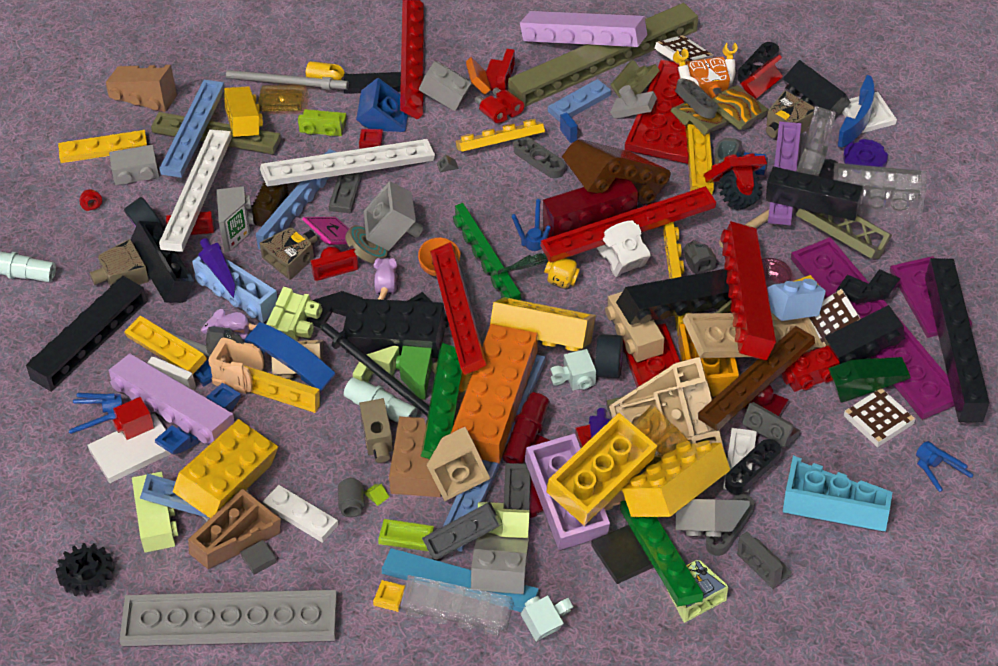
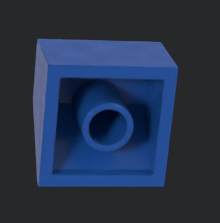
(381, 108)

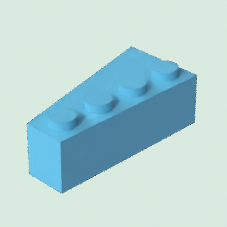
(835, 497)

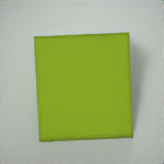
(376, 494)

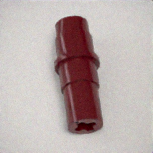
(526, 428)

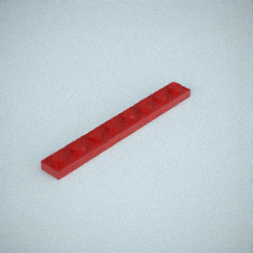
(412, 58)
(647, 217)
(458, 309)

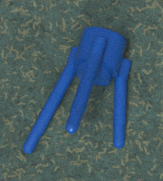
(534, 235)
(108, 402)
(932, 456)

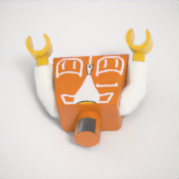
(710, 74)

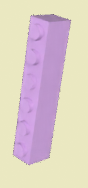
(584, 28)
(170, 399)

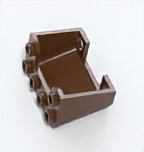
(600, 164)

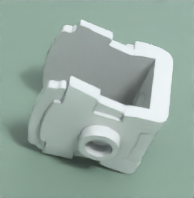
(624, 248)

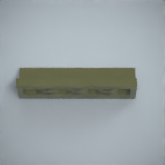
(847, 236)

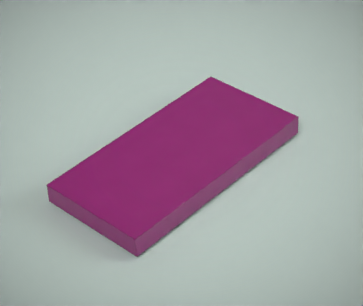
(915, 292)

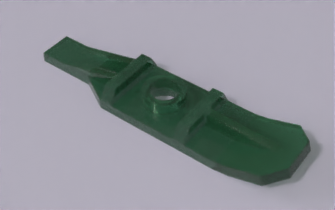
(526, 262)

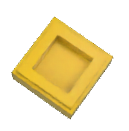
(389, 595)

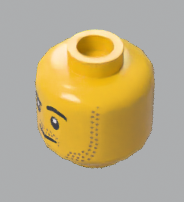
(562, 272)

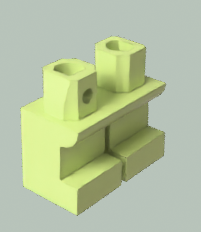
(291, 314)

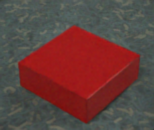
(370, 138)

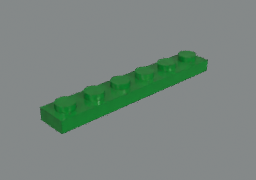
(482, 250)
(442, 400)
(664, 558)

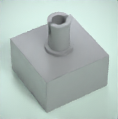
(390, 216)

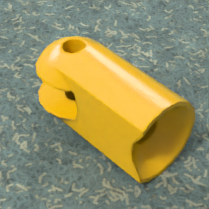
(321, 70)

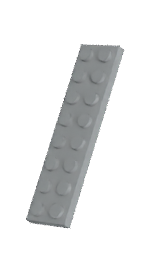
(229, 618)

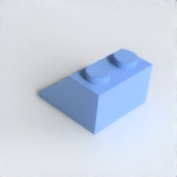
(795, 299)

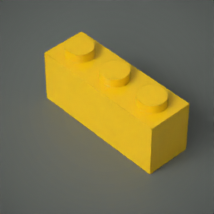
(242, 111)

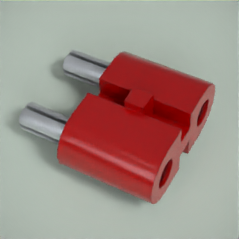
(501, 106)

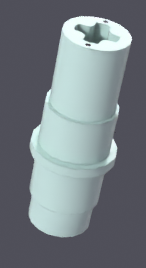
(26, 267)
(363, 391)

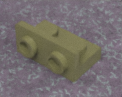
(635, 77)

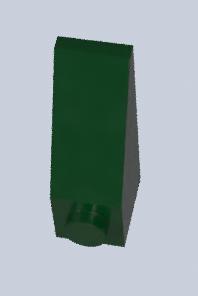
(866, 376)

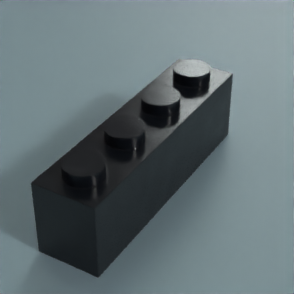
(814, 193)
(162, 266)

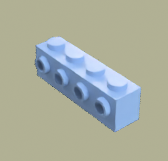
(250, 293)

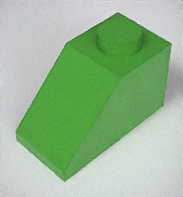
(415, 368)

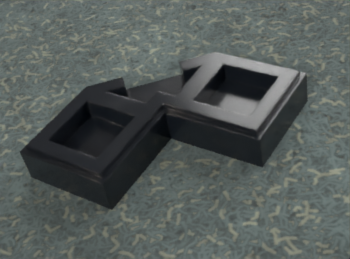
(879, 288)
(334, 303)

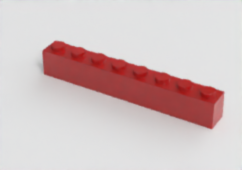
(748, 291)

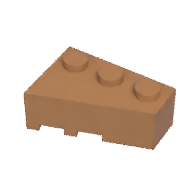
(143, 86)
(408, 469)
(232, 530)

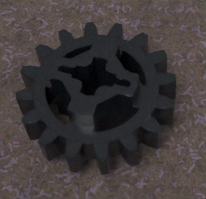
(85, 569)

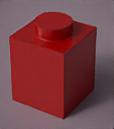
(132, 418)

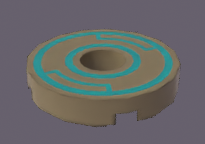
(363, 248)

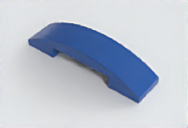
(854, 127)
(291, 354)
(178, 441)

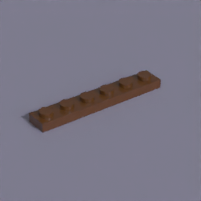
(756, 379)

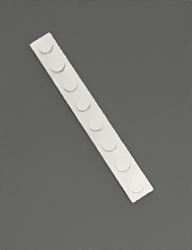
(346, 162)
(195, 191)

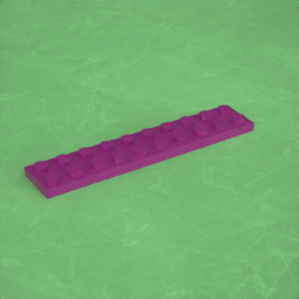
(929, 386)

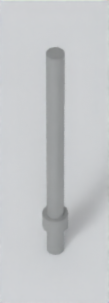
(325, 83)

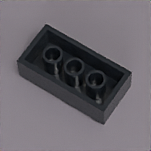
(386, 323)

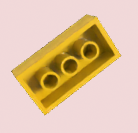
(551, 323)
(225, 468)
(601, 469)
(675, 479)

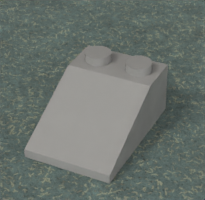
(499, 563)

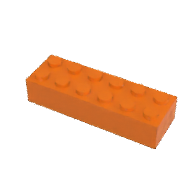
(497, 389)

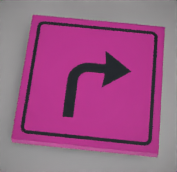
(329, 228)

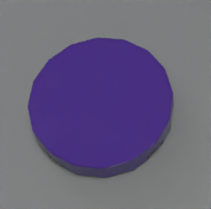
(865, 153)

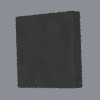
(622, 554)

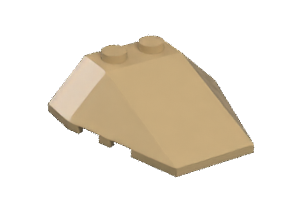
(678, 395)

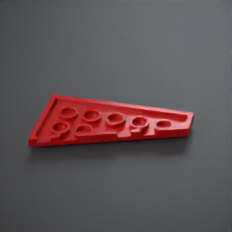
(660, 131)

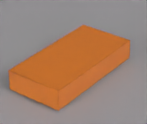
(478, 75)

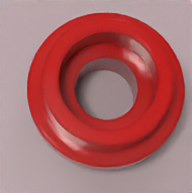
(88, 195)

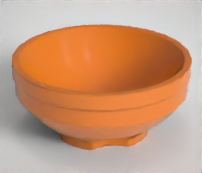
(424, 254)

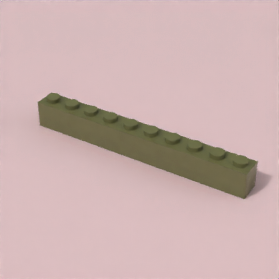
(595, 59)

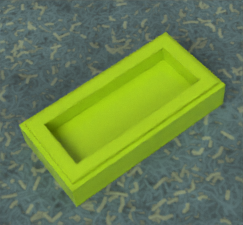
(404, 534)

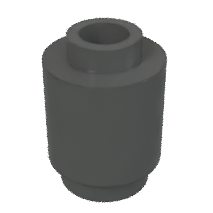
(350, 497)

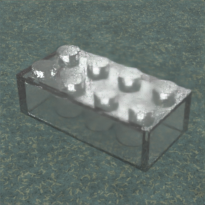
(886, 191)

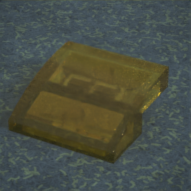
(281, 97)
(660, 431)

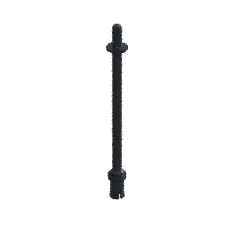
(340, 340)

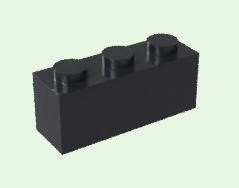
(815, 89)
(866, 336)

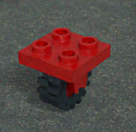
(738, 179)

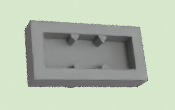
(632, 104)

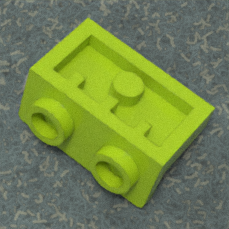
(322, 122)

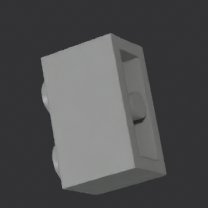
(133, 164)

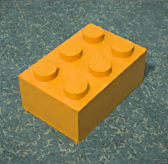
(718, 371)

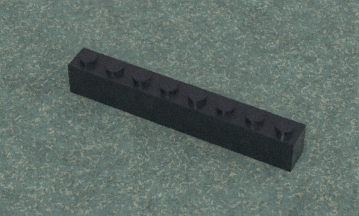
(956, 341)

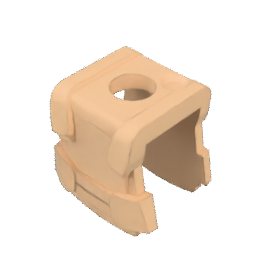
(228, 364)

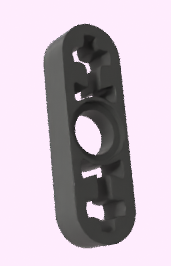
(696, 98)
(543, 165)
(729, 537)

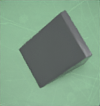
(447, 164)

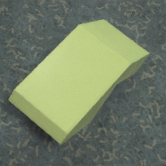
(385, 358)
(514, 522)

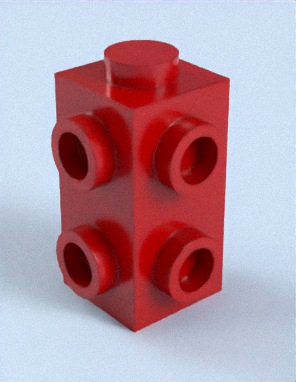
(810, 369)

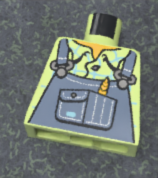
(713, 591)

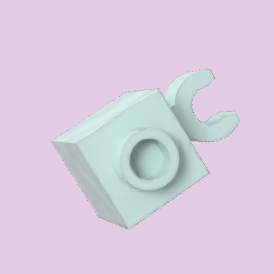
(577, 370)
(544, 617)

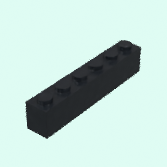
(674, 296)
(86, 333)

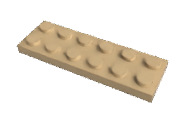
(715, 335)

